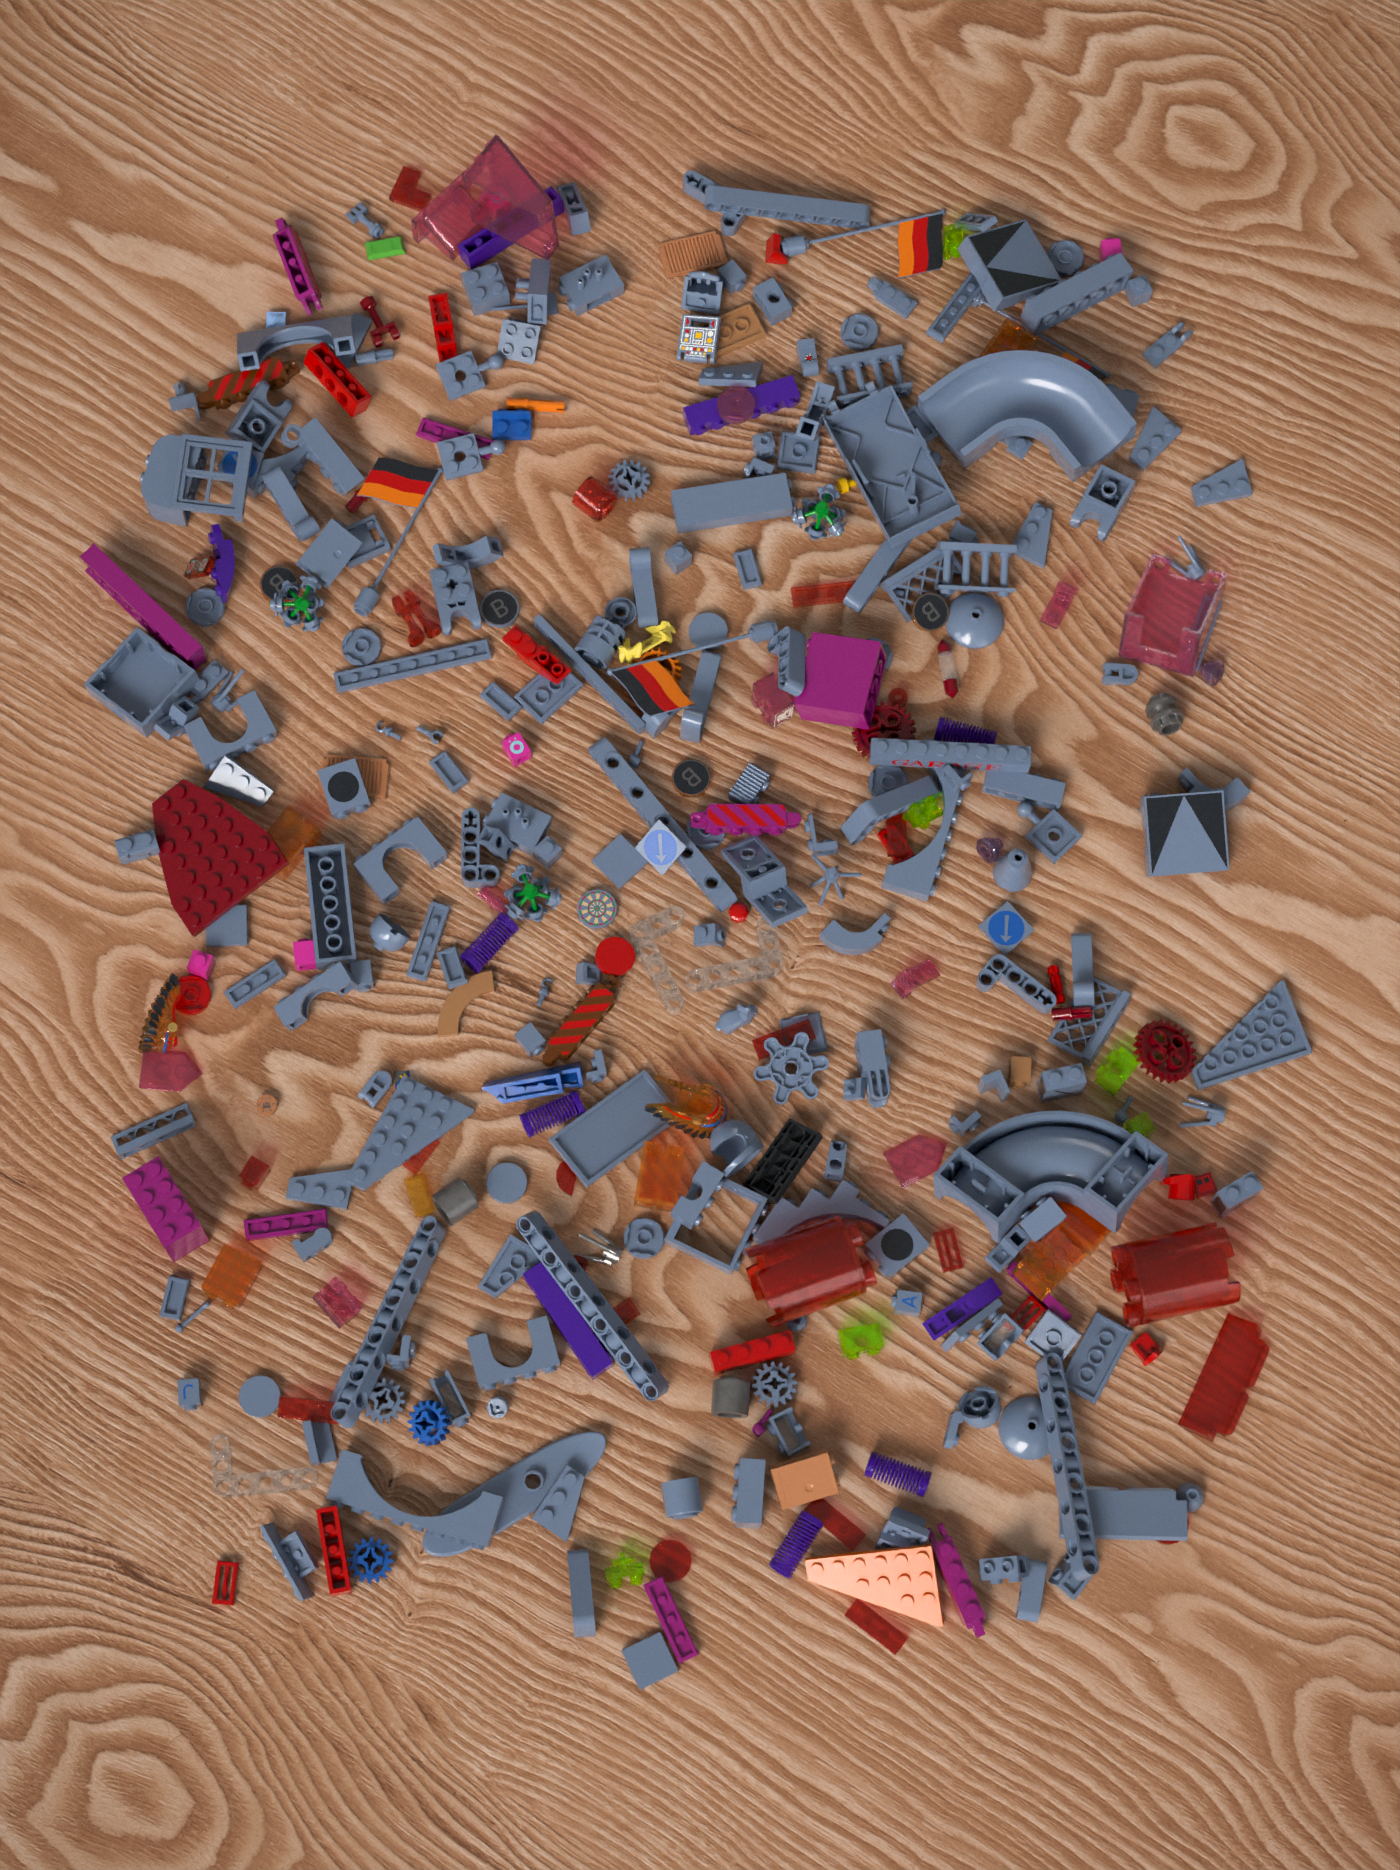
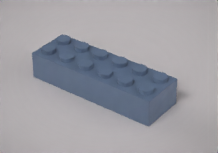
(1076, 294)
(330, 905)

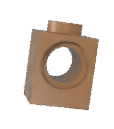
(1019, 1071)

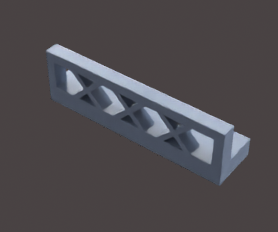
(155, 1135)

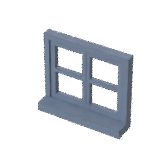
(240, 478)

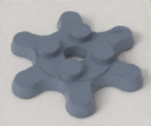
(796, 1054)

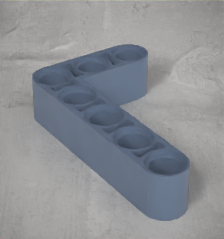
(695, 716)
(886, 806)

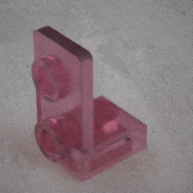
(1058, 605)
(913, 977)

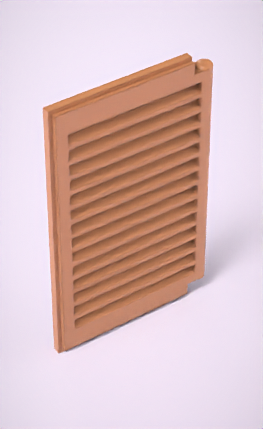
(692, 254)
(373, 771)

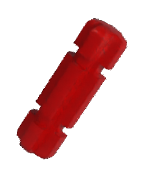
(1056, 983)

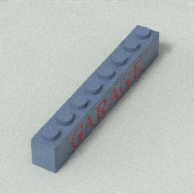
(956, 754)

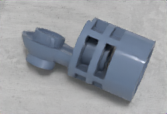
(605, 635)

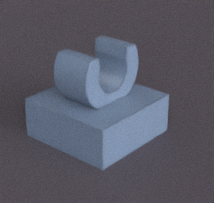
(854, 1089)

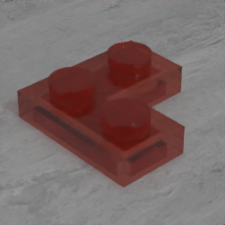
(405, 190)

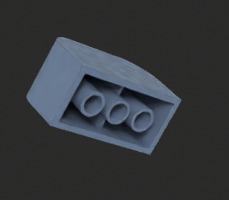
(159, 479)

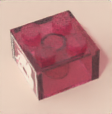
(772, 702)

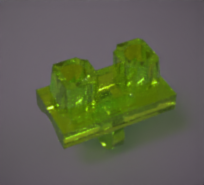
(951, 241)
(922, 814)
(615, 1573)

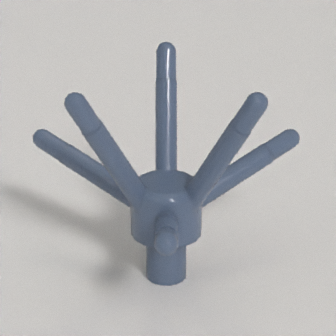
(831, 876)

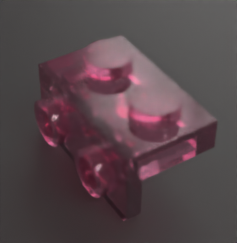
(338, 1302)

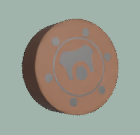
(266, 1105)

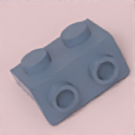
(407, 1351)

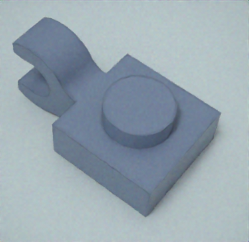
(1017, 445)

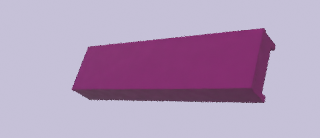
(142, 607)

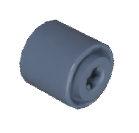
(682, 1498)

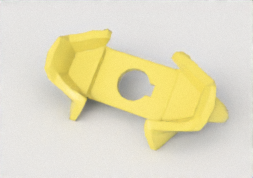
(659, 634)

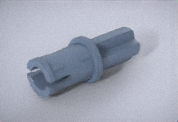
(373, 356)

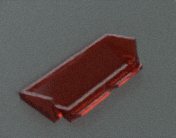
(1223, 1383)

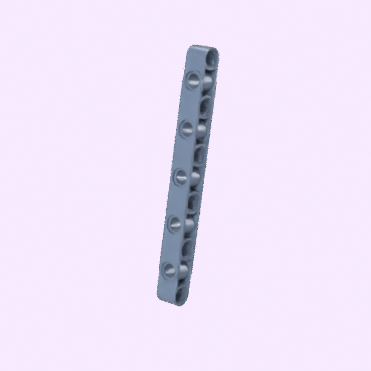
(651, 811)
(592, 1305)
(388, 1322)
(1067, 1467)

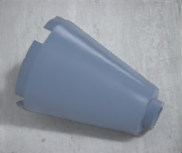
(1013, 871)

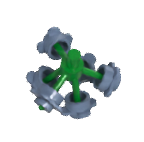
(821, 510)
(308, 602)
(537, 888)

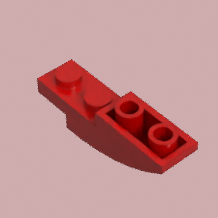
(535, 656)

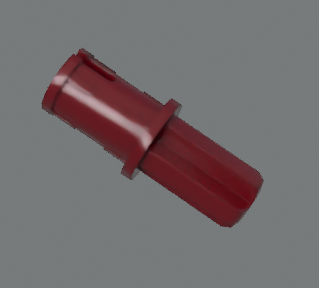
(355, 502)
(1071, 1013)

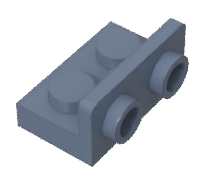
(1065, 1581)

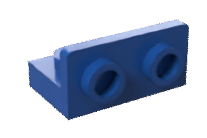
(511, 425)

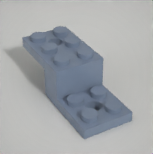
(764, 881)

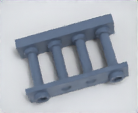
(867, 358)
(967, 551)

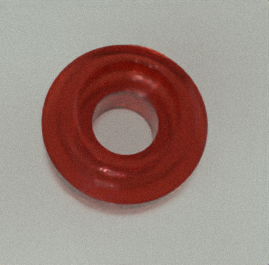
(898, 691)

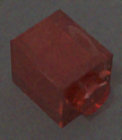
(254, 1174)

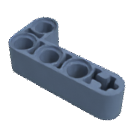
(695, 184)
(289, 504)
(643, 587)
(790, 648)
(473, 847)
(1082, 969)
(1017, 987)
(581, 1593)

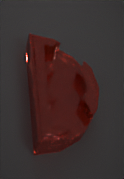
(565, 1178)

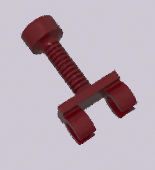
(368, 304)

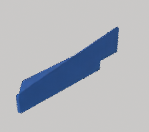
(536, 1083)

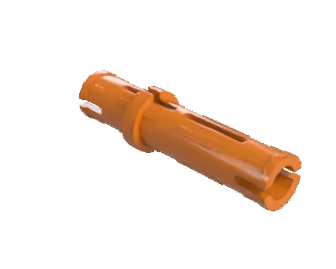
(535, 405)

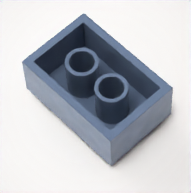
(748, 1493)

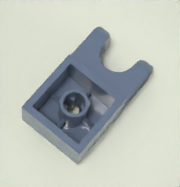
(257, 419)
(1103, 506)
(457, 601)
(873, 1065)

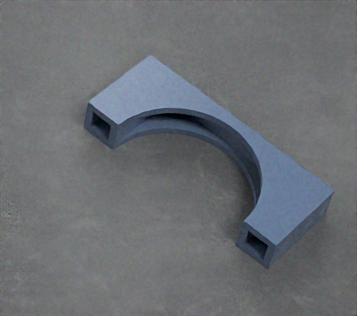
(258, 344)

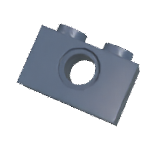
(773, 311)

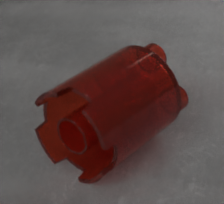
(809, 1269)
(1174, 1274)

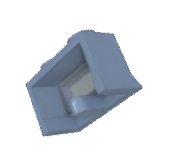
(1000, 1336)
(788, 1433)

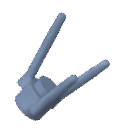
(1195, 569)
(221, 700)
(1213, 1112)

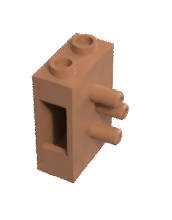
(804, 1479)

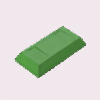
(384, 248)

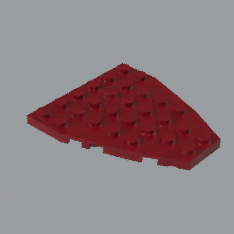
(210, 854)

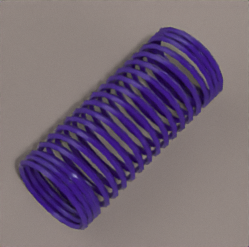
(963, 733)
(503, 921)
(576, 1104)
(887, 1463)
(812, 1524)

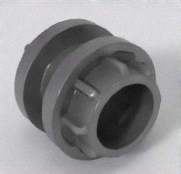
(1164, 714)

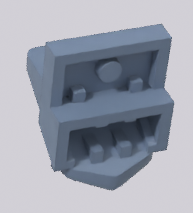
(702, 292)
(902, 1530)

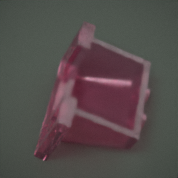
(447, 219)

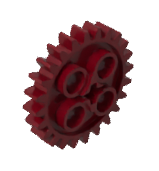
(883, 715)
(1169, 1048)

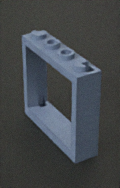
(752, 1228)

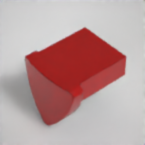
(773, 252)
(1146, 1349)

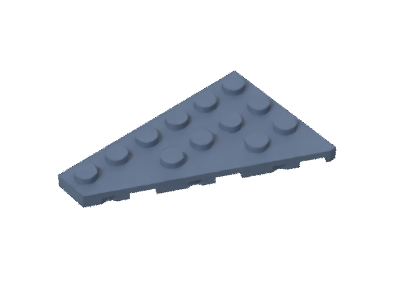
(1259, 1041)
(407, 1125)

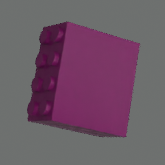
(841, 680)
(165, 1209)

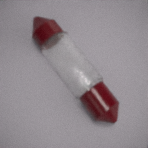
(947, 668)

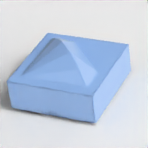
(275, 319)

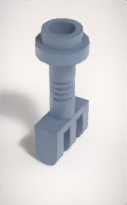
(376, 229)

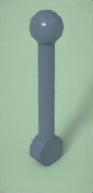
(179, 1328)

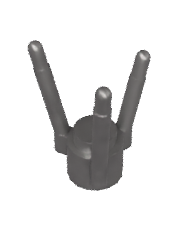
(611, 1251)

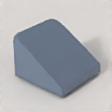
(587, 973)

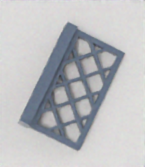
(912, 571)
(1104, 1029)

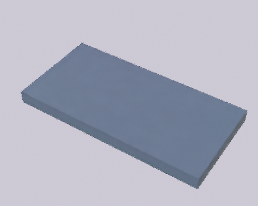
(611, 1129)

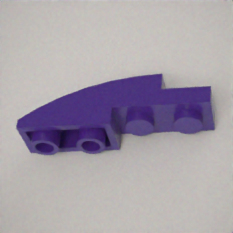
(225, 562)
(962, 1309)

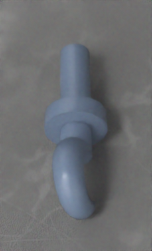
(389, 731)
(543, 992)

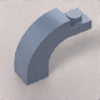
(812, 422)
(476, 554)
(1234, 792)
(853, 943)

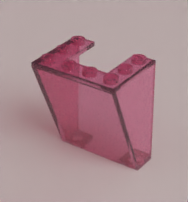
(511, 200)
(1170, 618)

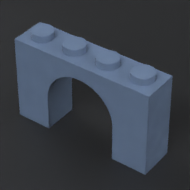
(259, 731)
(412, 836)
(491, 1373)

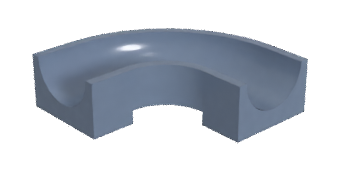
(1028, 397)
(1050, 1156)

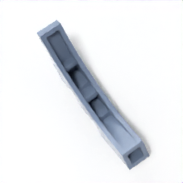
(817, 1206)

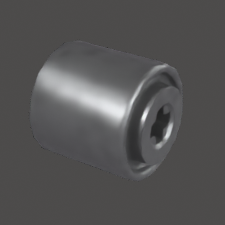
(455, 1201)
(730, 1397)

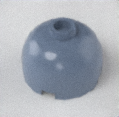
(387, 934)
(980, 1407)

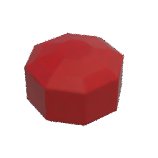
(738, 912)

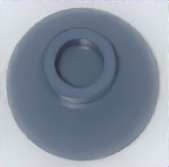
(1191, 1493)

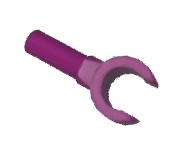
(758, 1428)

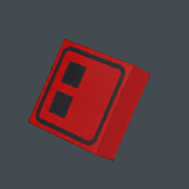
(1205, 1185)

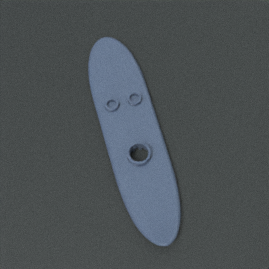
(578, 1451)

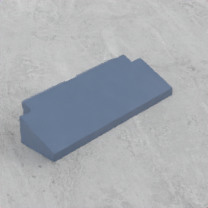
(1136, 1514)

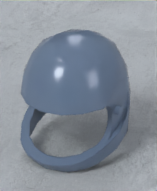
(735, 1144)

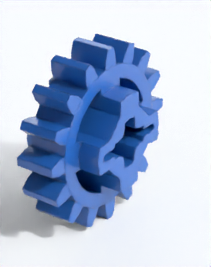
(436, 1426)
(380, 1561)

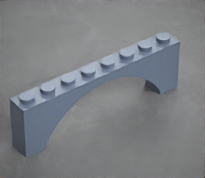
(917, 874)
(471, 1524)

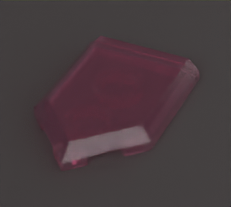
(167, 1071)
(915, 1159)

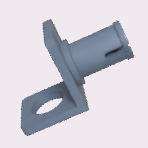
(183, 400)

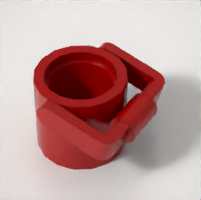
(1180, 1186)

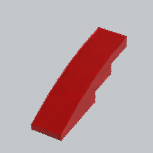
(442, 326)

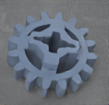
(636, 475)
(773, 1375)
(391, 1405)

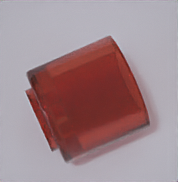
(594, 499)

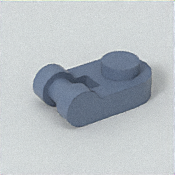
(1126, 674)
(381, 1082)
(951, 1437)

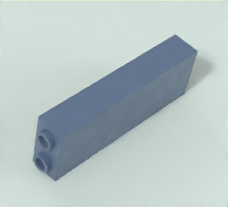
(732, 502)

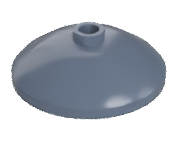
(972, 631)
(1016, 1434)

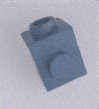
(709, 935)
(970, 1123)

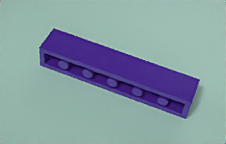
(487, 244)
(768, 399)
(569, 1321)

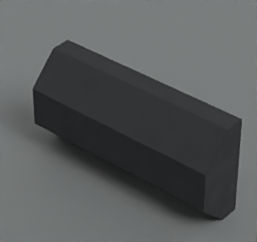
(783, 1160)

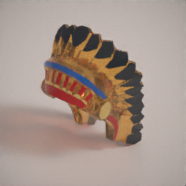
(160, 1025)
(695, 1110)

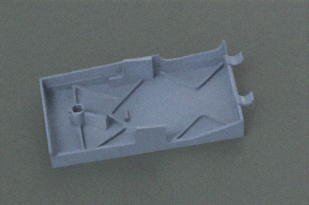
(891, 465)

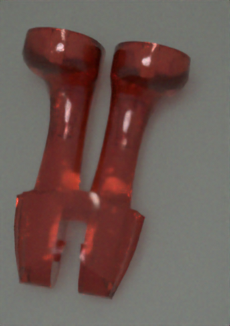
(416, 635)

